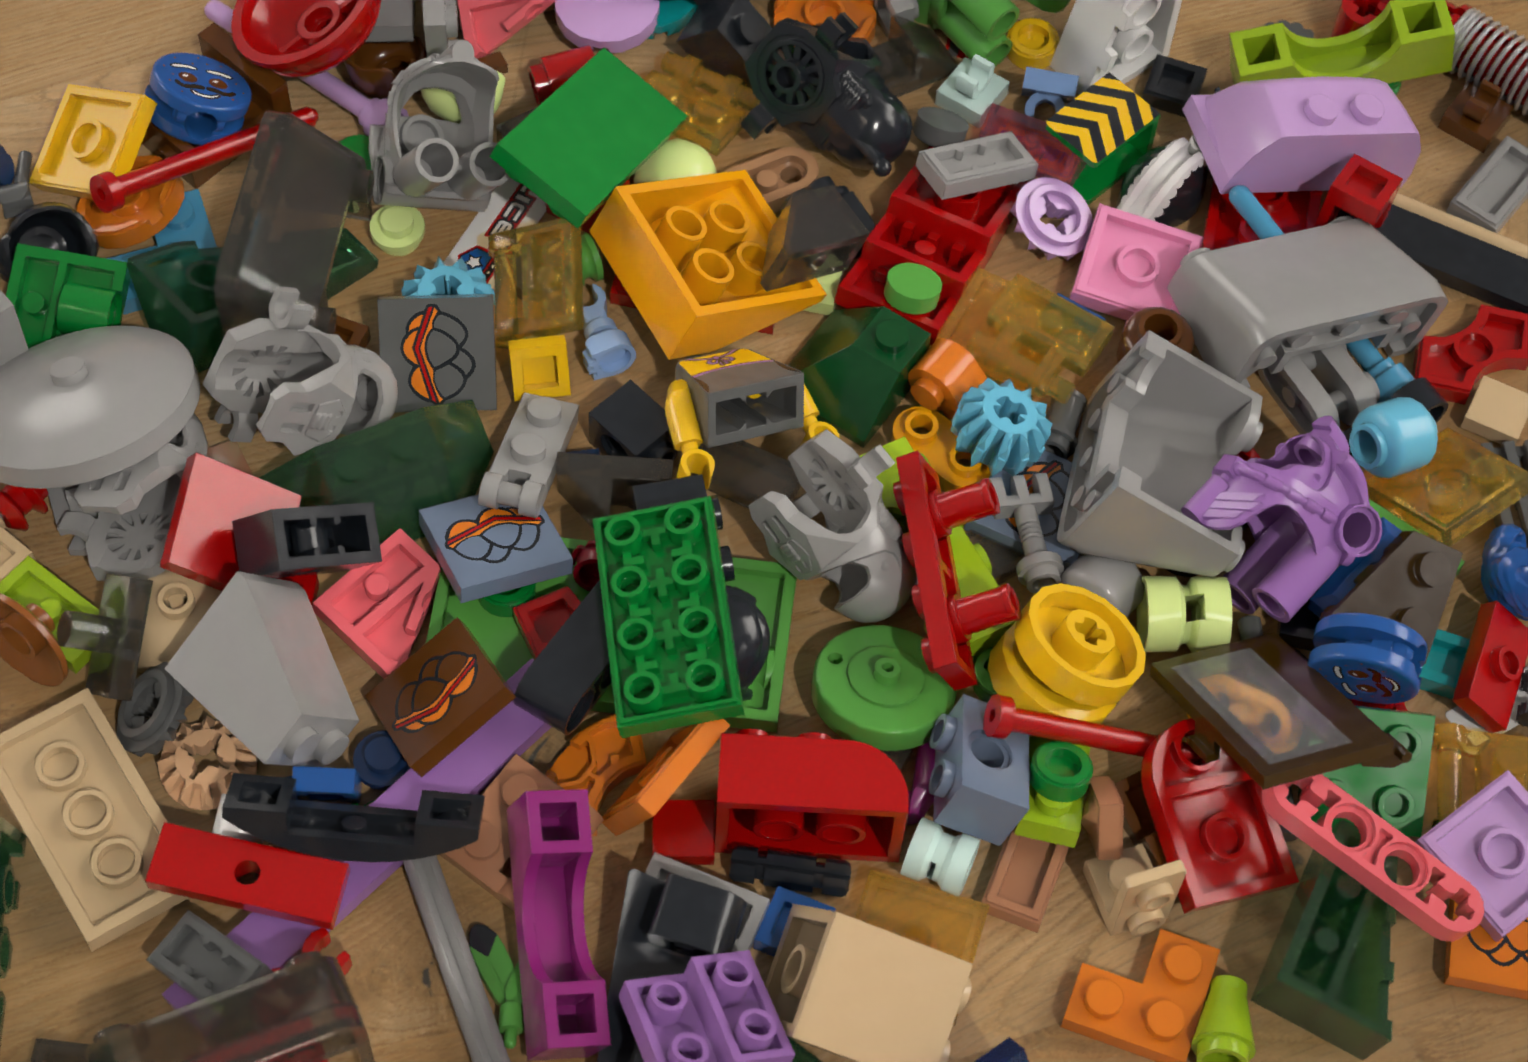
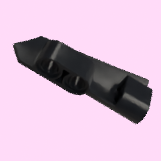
(657, 937)

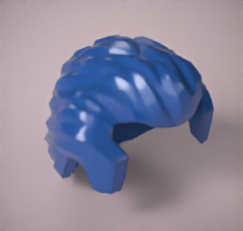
(1506, 569)

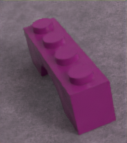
(559, 985)

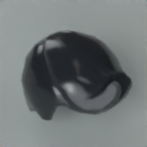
(51, 227)

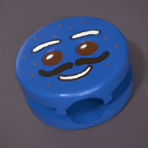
(197, 97)
(1369, 657)

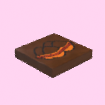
(439, 697)

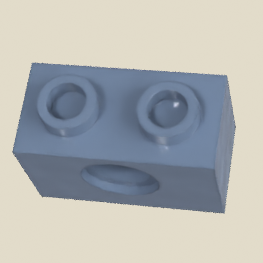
(976, 778)

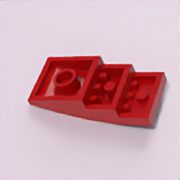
(923, 229)

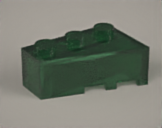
(1334, 956)

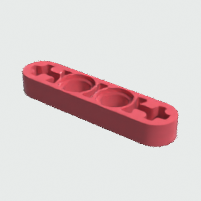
(1367, 860)

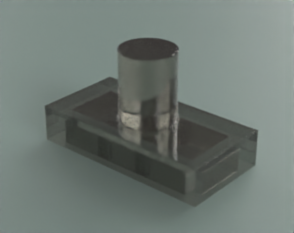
(112, 635)

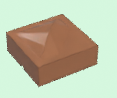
(1104, 818)

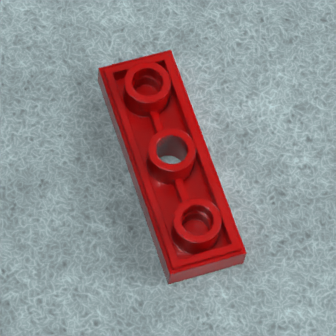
(212, 864)

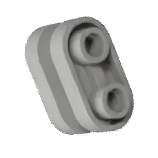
(1321, 386)

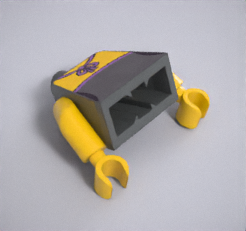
(732, 400)

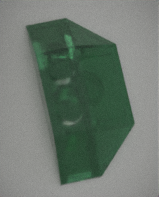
(397, 464)

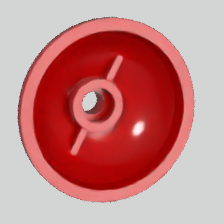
(302, 35)

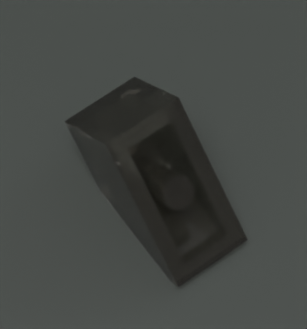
(811, 238)

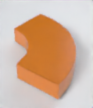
(598, 761)

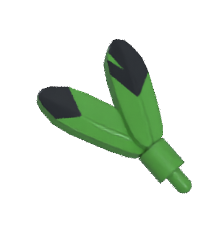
(500, 980)

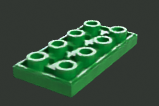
(588, 137)
(667, 617)

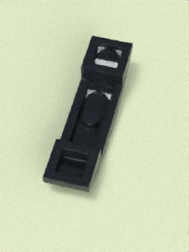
(351, 832)

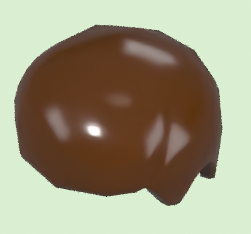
(379, 63)

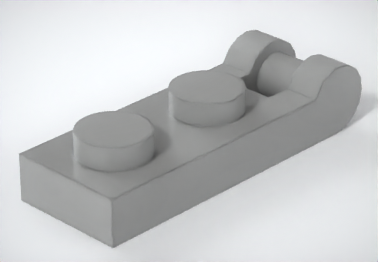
(528, 455)

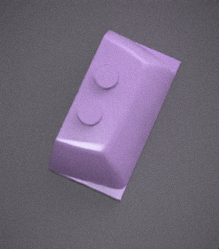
(1300, 132)

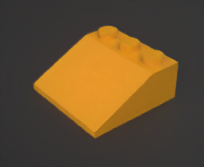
(696, 260)

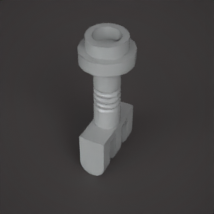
(1038, 566)

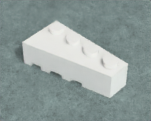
(1114, 38)

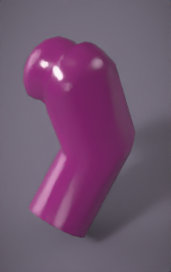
(919, 797)

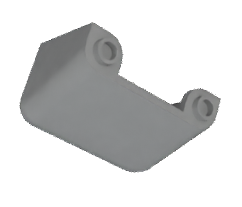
(1302, 295)
(1146, 451)

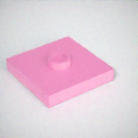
(1129, 263)

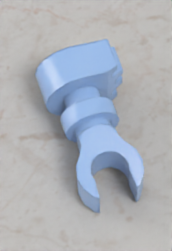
(607, 347)

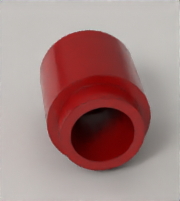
(555, 70)

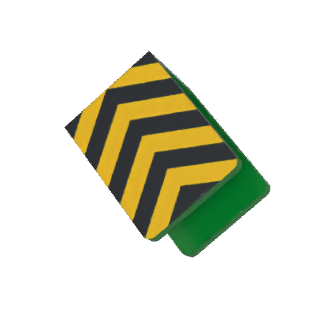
(1107, 130)

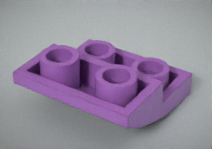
(706, 1013)

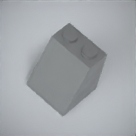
(268, 673)

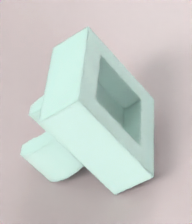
(972, 90)

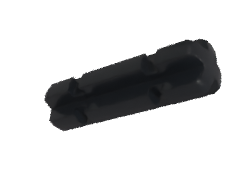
(790, 870)

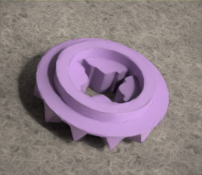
(1055, 200)

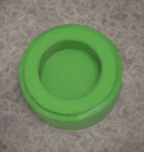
(912, 288)

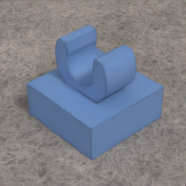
(1048, 87)

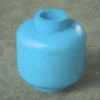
(1393, 437)

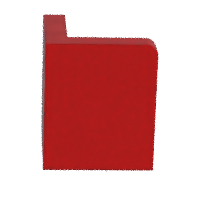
(1361, 191)

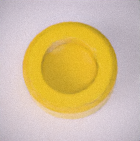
(1032, 43)

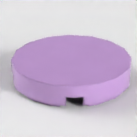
(607, 23)

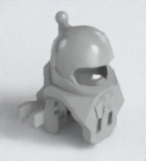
(316, 384)
(126, 500)
(861, 538)

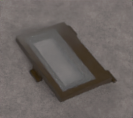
(1272, 712)

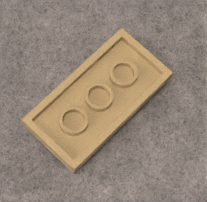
(85, 816)

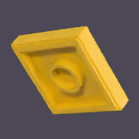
(91, 135)

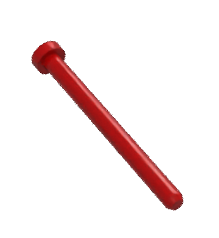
(110, 191)
(1003, 717)

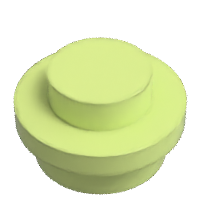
(397, 229)

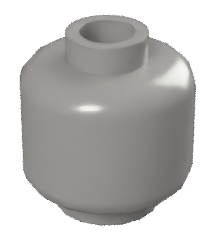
(1109, 578)

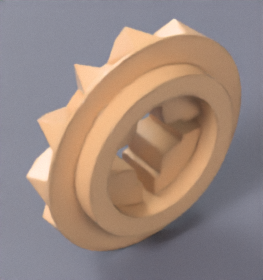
(179, 769)

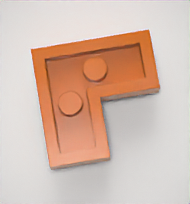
(1150, 1016)

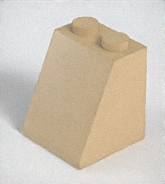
(864, 989)

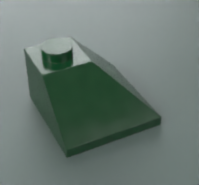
(860, 368)

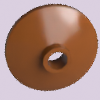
(29, 642)

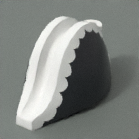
(1165, 183)

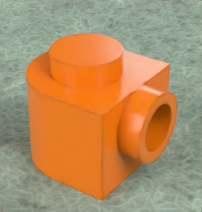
(944, 376)

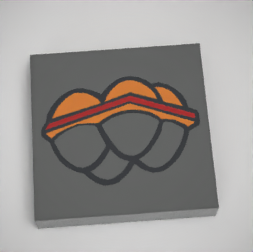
(440, 349)

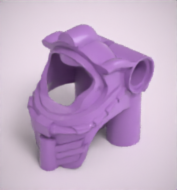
(1304, 513)

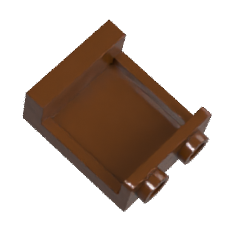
(267, 90)

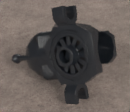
(848, 101)

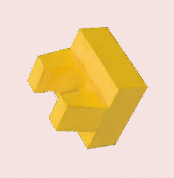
(539, 366)

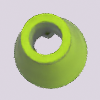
(1225, 1023)

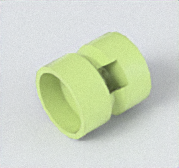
(1163, 613)

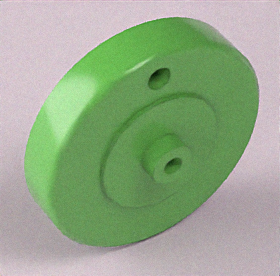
(878, 688)

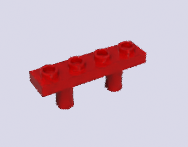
(929, 549)

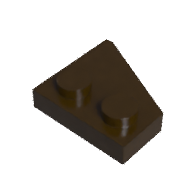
(1405, 584)

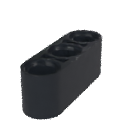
(570, 670)

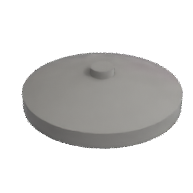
(92, 404)

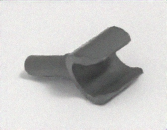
(17, 196)

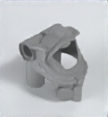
(437, 160)

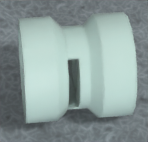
(940, 857)

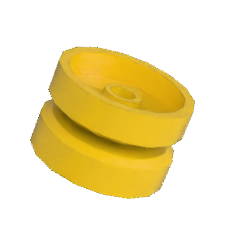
(1068, 655)

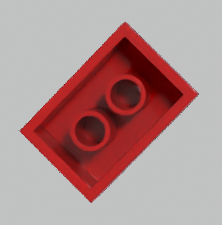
(809, 797)

